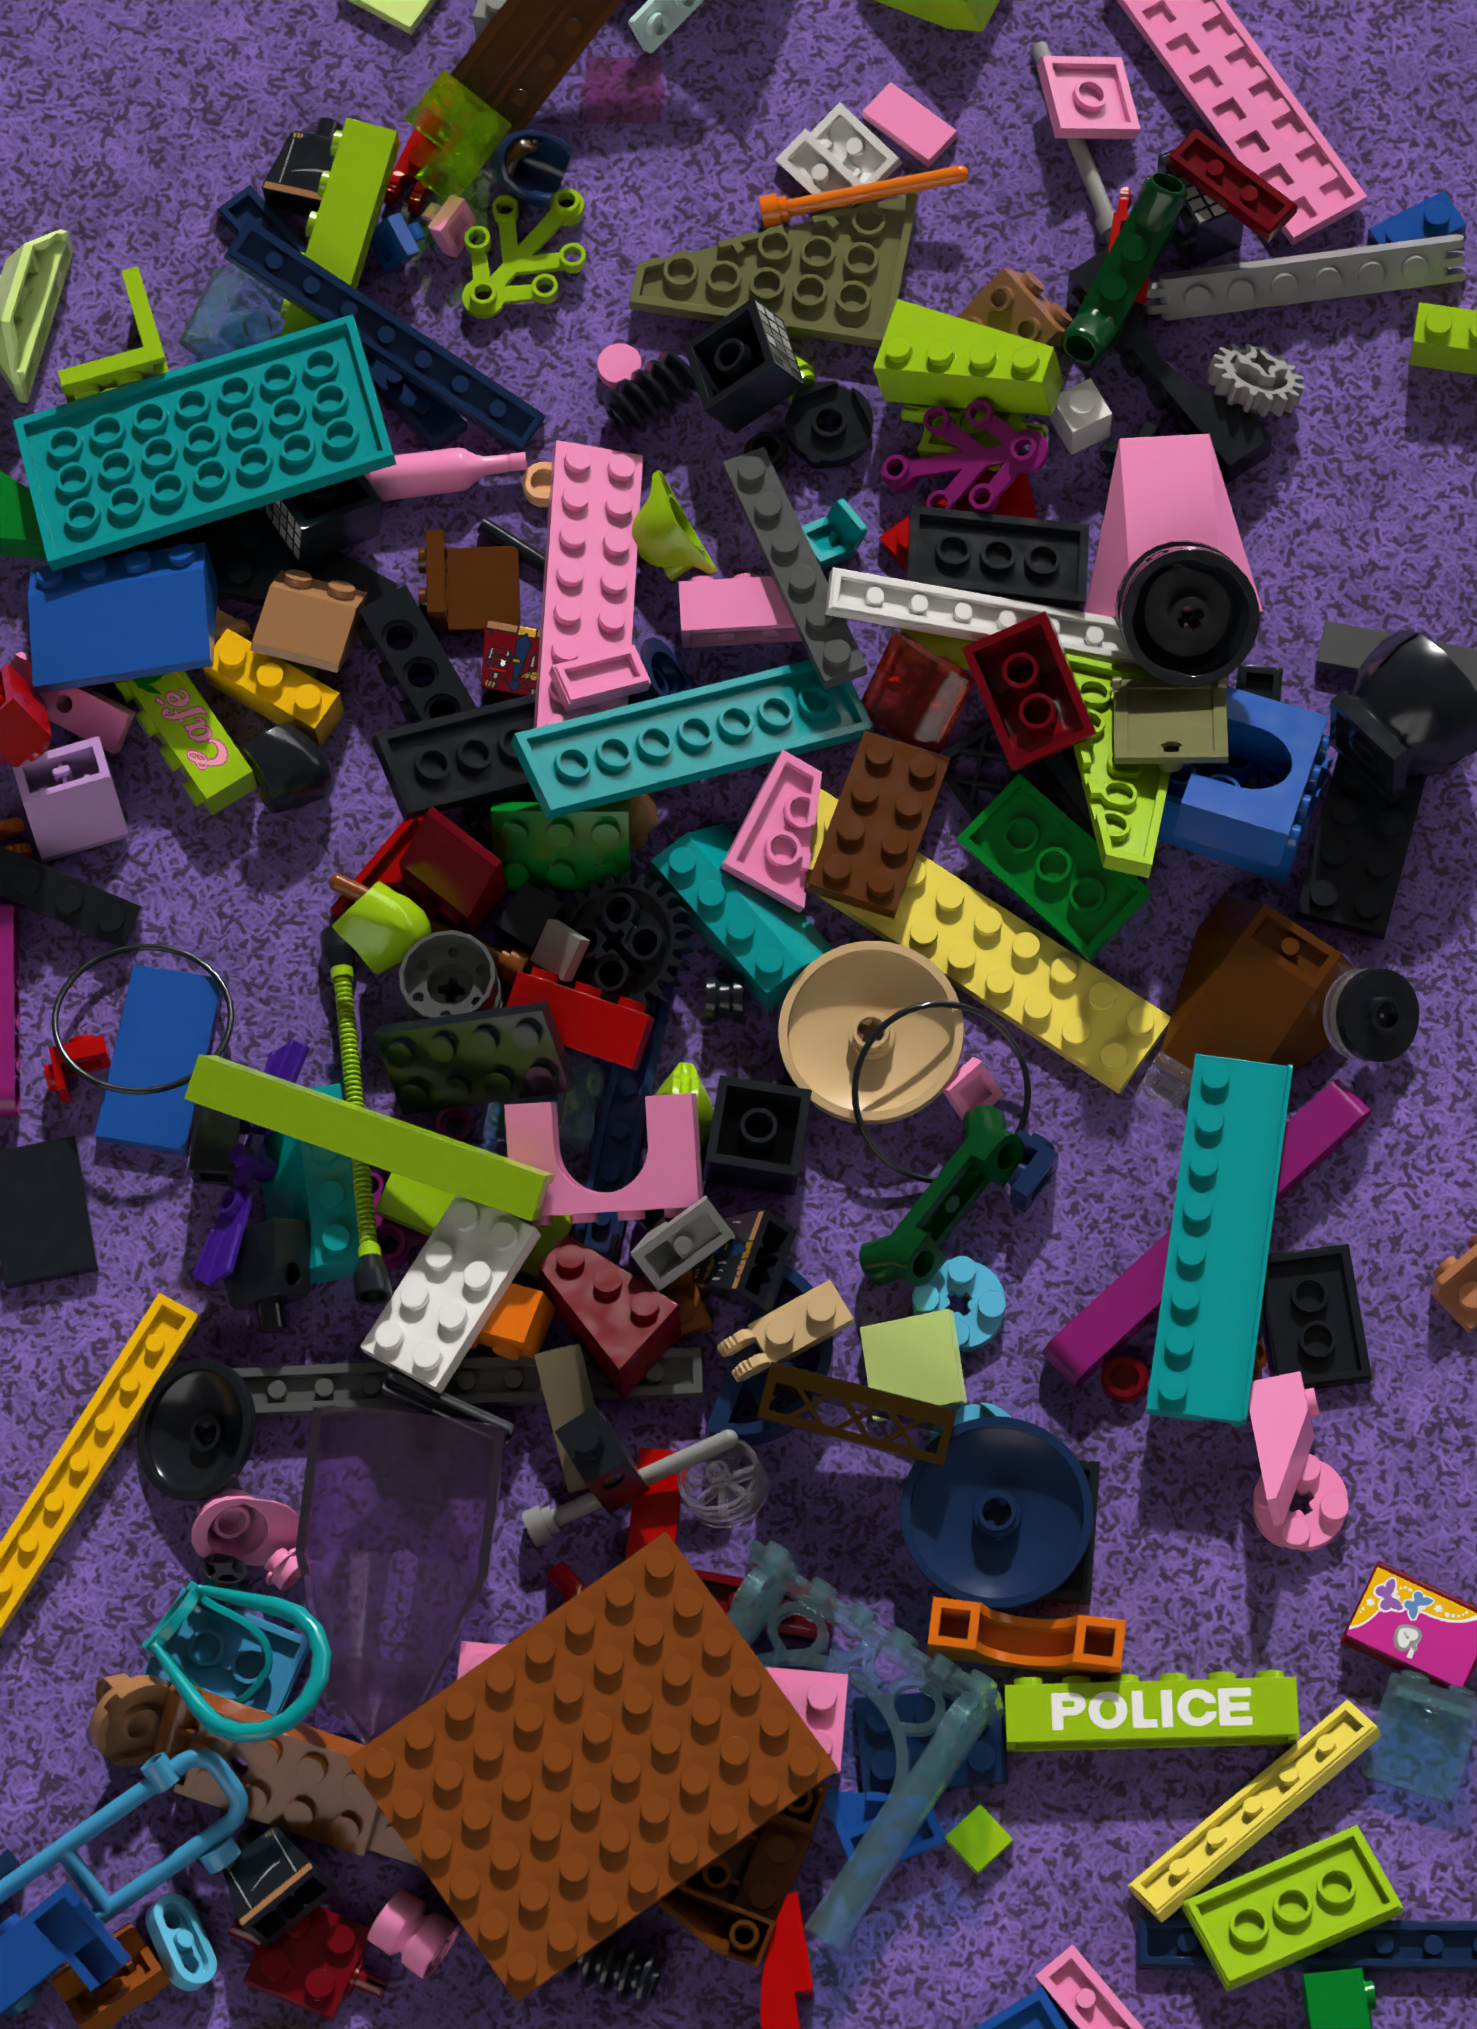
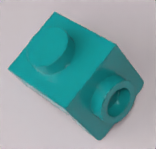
(836, 535)

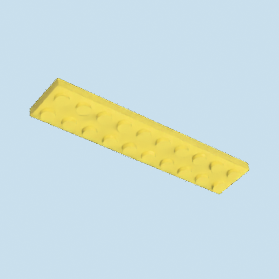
(1013, 968)

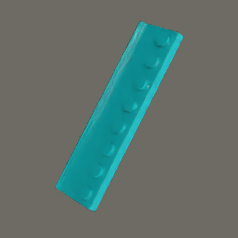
(1219, 1240)

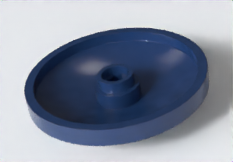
(1000, 1515)

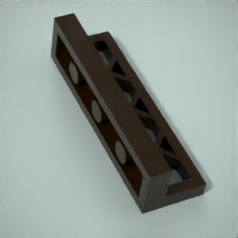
(860, 1399)

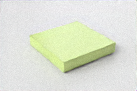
(916, 1358)

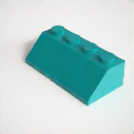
(741, 924)
(317, 1188)

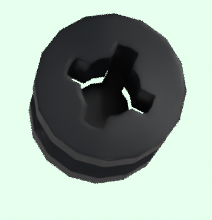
(724, 999)
(222, 1572)

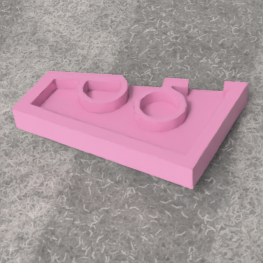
(777, 832)

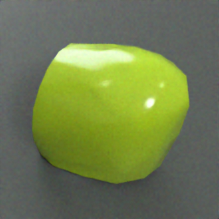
(382, 927)

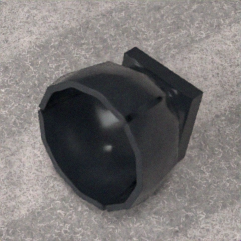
(1405, 714)

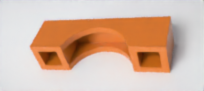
(1064, 1646)

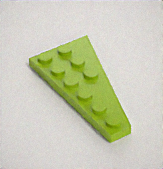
(1121, 798)

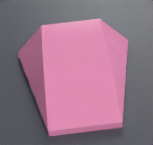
(1158, 495)

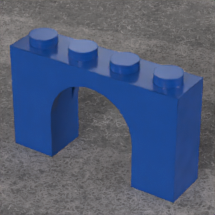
(1258, 821)

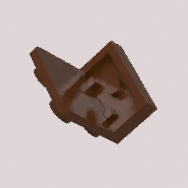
(468, 585)

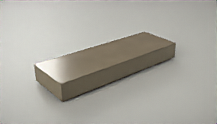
(566, 1395)

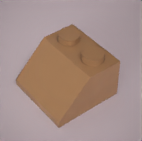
(309, 620)

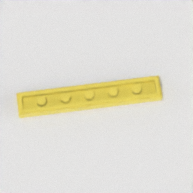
(1254, 1810)

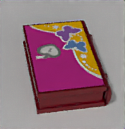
(1414, 1627)

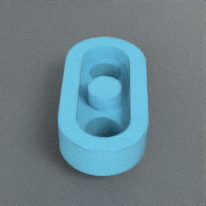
(182, 1944)

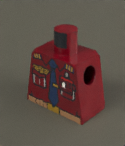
(509, 662)

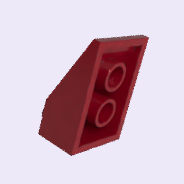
(1029, 691)

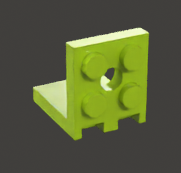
(124, 367)

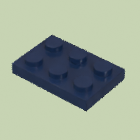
(877, 1753)

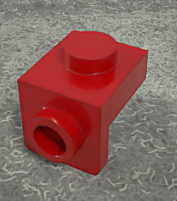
(86, 1051)

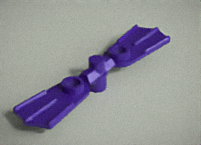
(224, 1241)

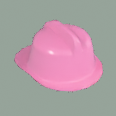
(243, 1527)

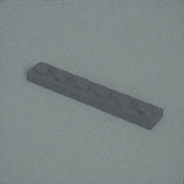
(793, 567)

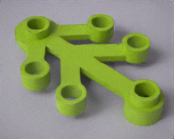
(521, 258)

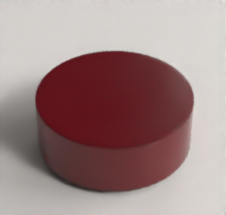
(1124, 1379)

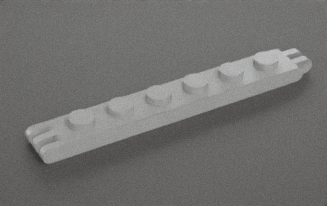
(1307, 278)

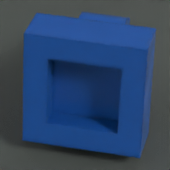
(396, 242)

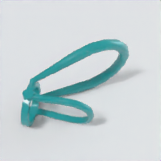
(265, 1604)

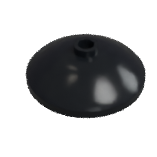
(180, 1429)

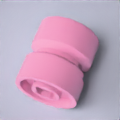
(409, 1930)

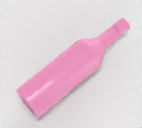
(439, 472)

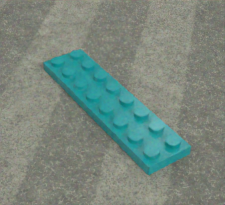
(686, 737)

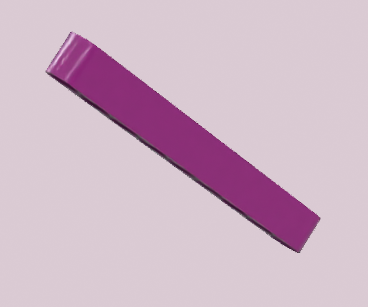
(1134, 1296)

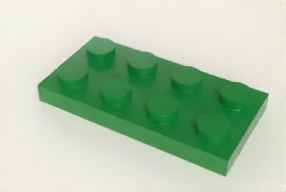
(1053, 867)

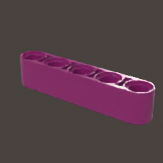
(9, 1007)

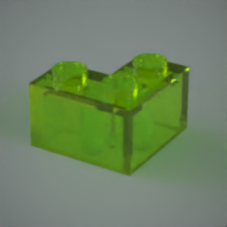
(462, 130)

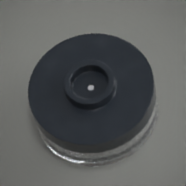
(1371, 1014)

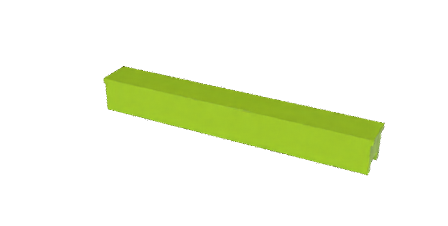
(369, 1136)

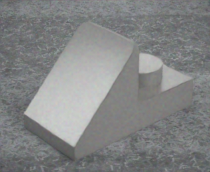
(681, 1243)

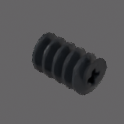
(647, 392)
(619, 1969)

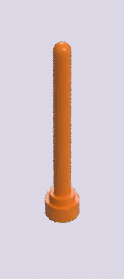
(779, 210)

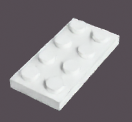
(450, 1292)

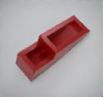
(785, 1970)

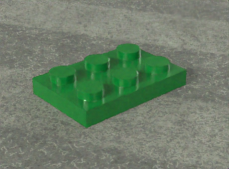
(560, 850)

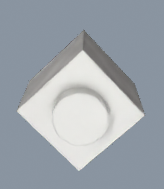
(1081, 416)

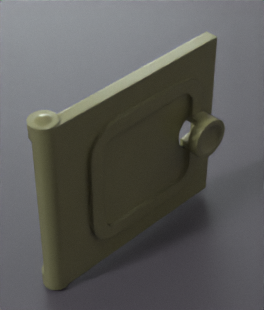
(1162, 714)

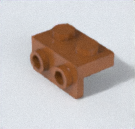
(125, 1990)

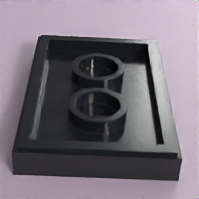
(44, 1214)
(1315, 1317)

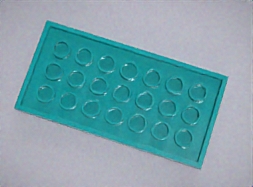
(203, 442)

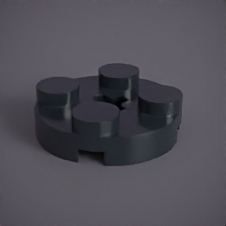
(824, 448)

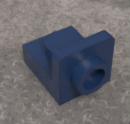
(1031, 1178)

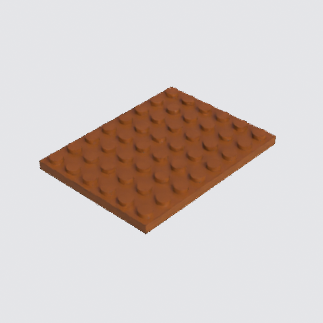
(591, 1766)

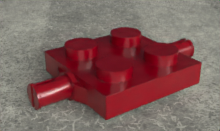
(313, 1963)

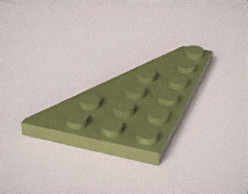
(820, 276)

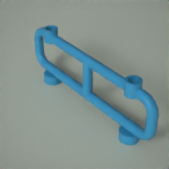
(211, 1846)

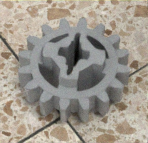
(1255, 380)

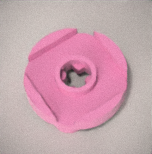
(1327, 1509)

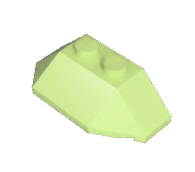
(28, 302)

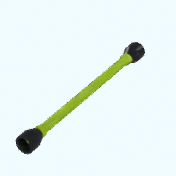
(371, 1274)

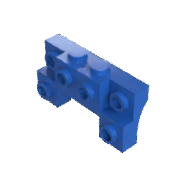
(47, 1938)

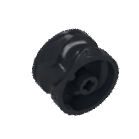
(1202, 645)

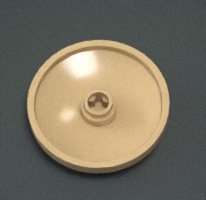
(839, 1006)

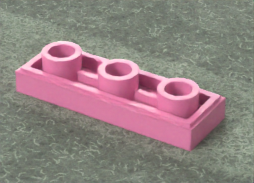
(90, 713)

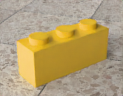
(274, 688)

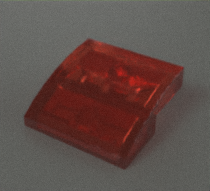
(916, 693)

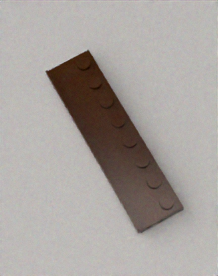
(529, 53)

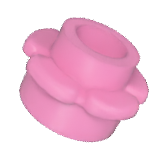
(282, 1569)

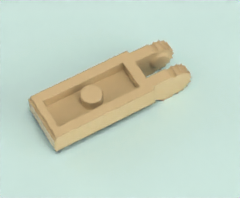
(789, 1330)

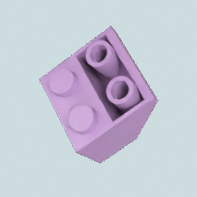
(71, 799)

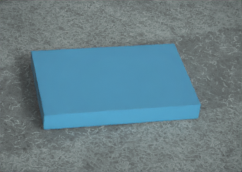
(229, 1659)

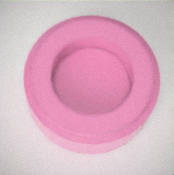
(617, 363)

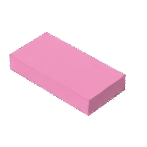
(909, 124)
(600, 678)

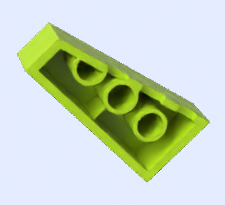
(956, 361)

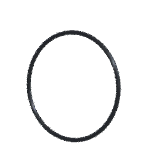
(131, 948)
(920, 1006)

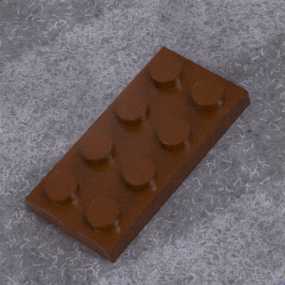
(879, 824)

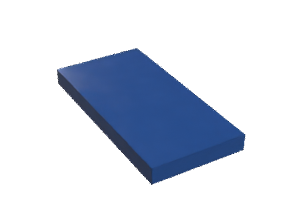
(159, 1037)

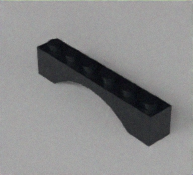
(1235, 434)

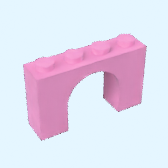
(667, 1180)

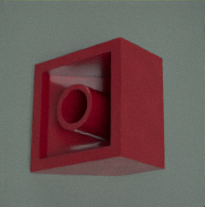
(452, 872)

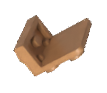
(1017, 306)

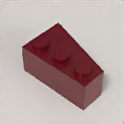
(609, 1311)

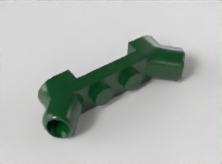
(1125, 269)
(913, 1247)

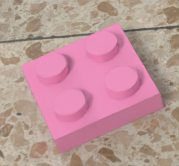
(1088, 97)

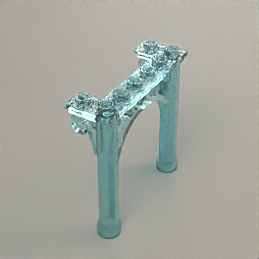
(913, 1791)

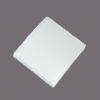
(838, 155)

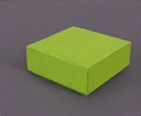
(978, 1839)

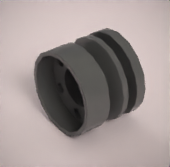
(446, 966)

